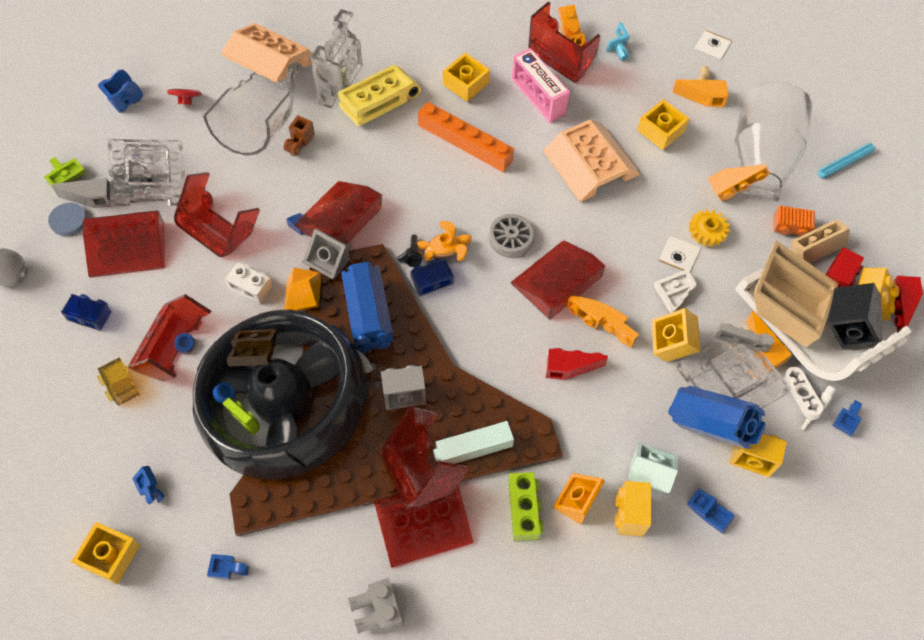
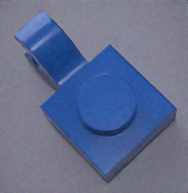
(847, 419)
(145, 484)
(223, 566)

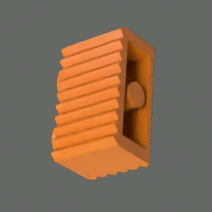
(793, 221)

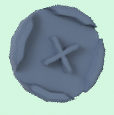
(67, 219)

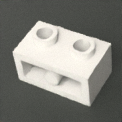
(249, 282)

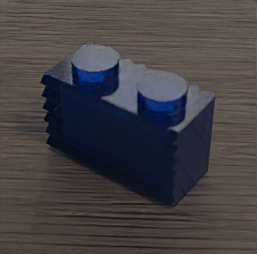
(432, 276)
(86, 311)

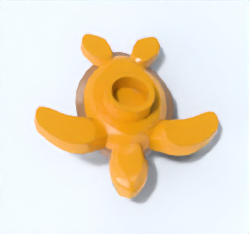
(446, 244)

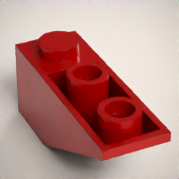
(906, 303)
(569, 364)

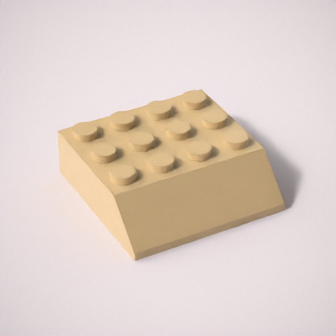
(794, 295)

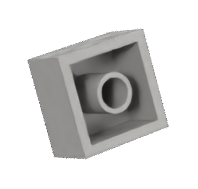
(403, 387)

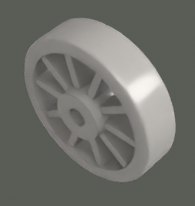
(511, 235)

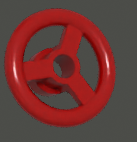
(184, 95)

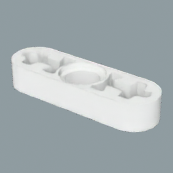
(803, 402)

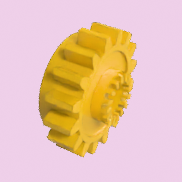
(709, 228)

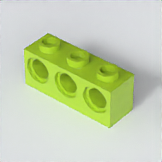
(520, 516)

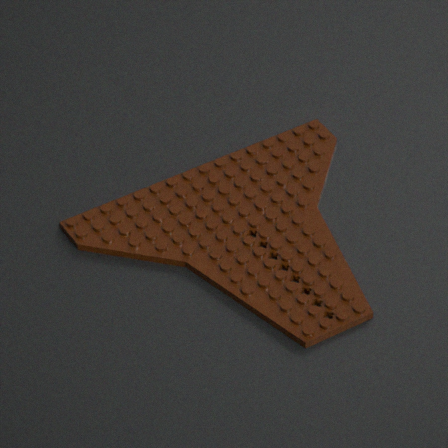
(357, 471)

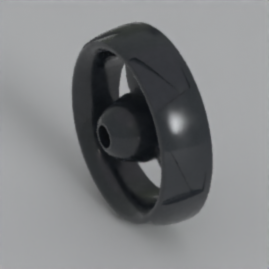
(282, 395)

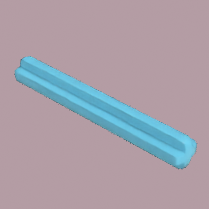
(846, 160)

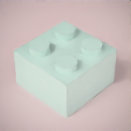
(653, 467)

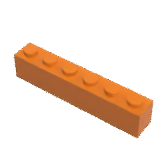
(465, 136)

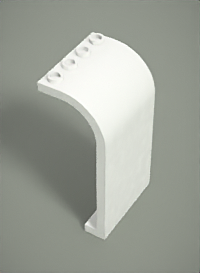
(825, 355)

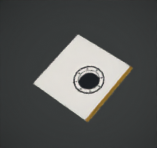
(713, 44)
(679, 254)

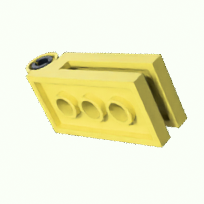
(377, 94)

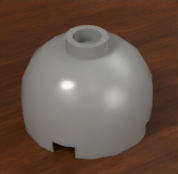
(11, 267)

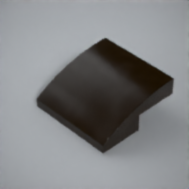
(252, 347)

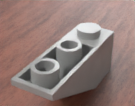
(89, 192)

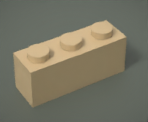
(821, 241)

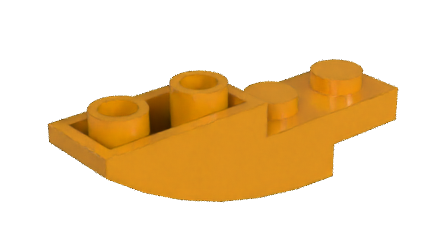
(570, 24)
(597, 314)

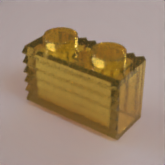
(118, 382)

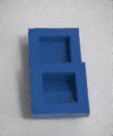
(711, 512)

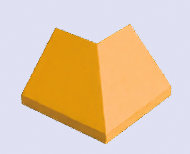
(302, 290)

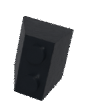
(856, 315)

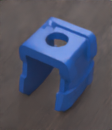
(121, 90)

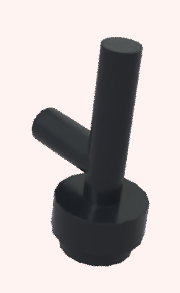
(413, 255)

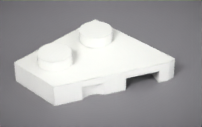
(675, 289)

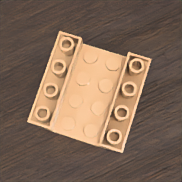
(265, 51)
(589, 158)

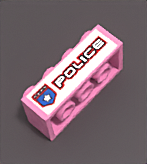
(540, 85)

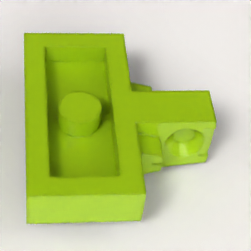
(64, 172)
(247, 419)

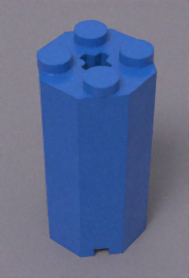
(367, 307)
(718, 416)

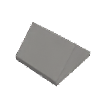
(326, 254)

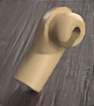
(705, 74)

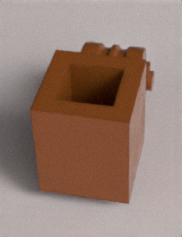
(301, 133)

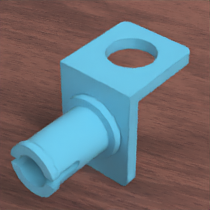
(619, 43)

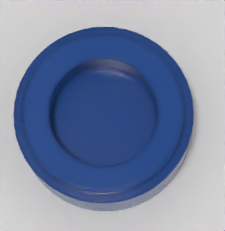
(184, 343)
(223, 392)

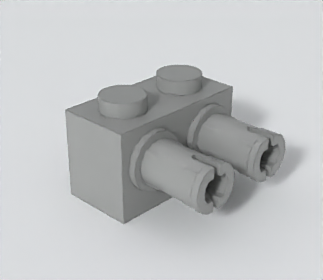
(386, 610)

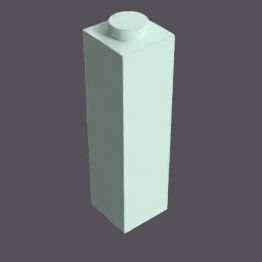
(474, 443)

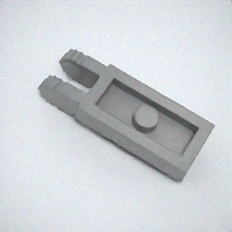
(751, 340)

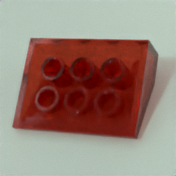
(341, 211)
(124, 243)
(558, 276)
(422, 531)

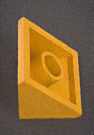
(578, 496)

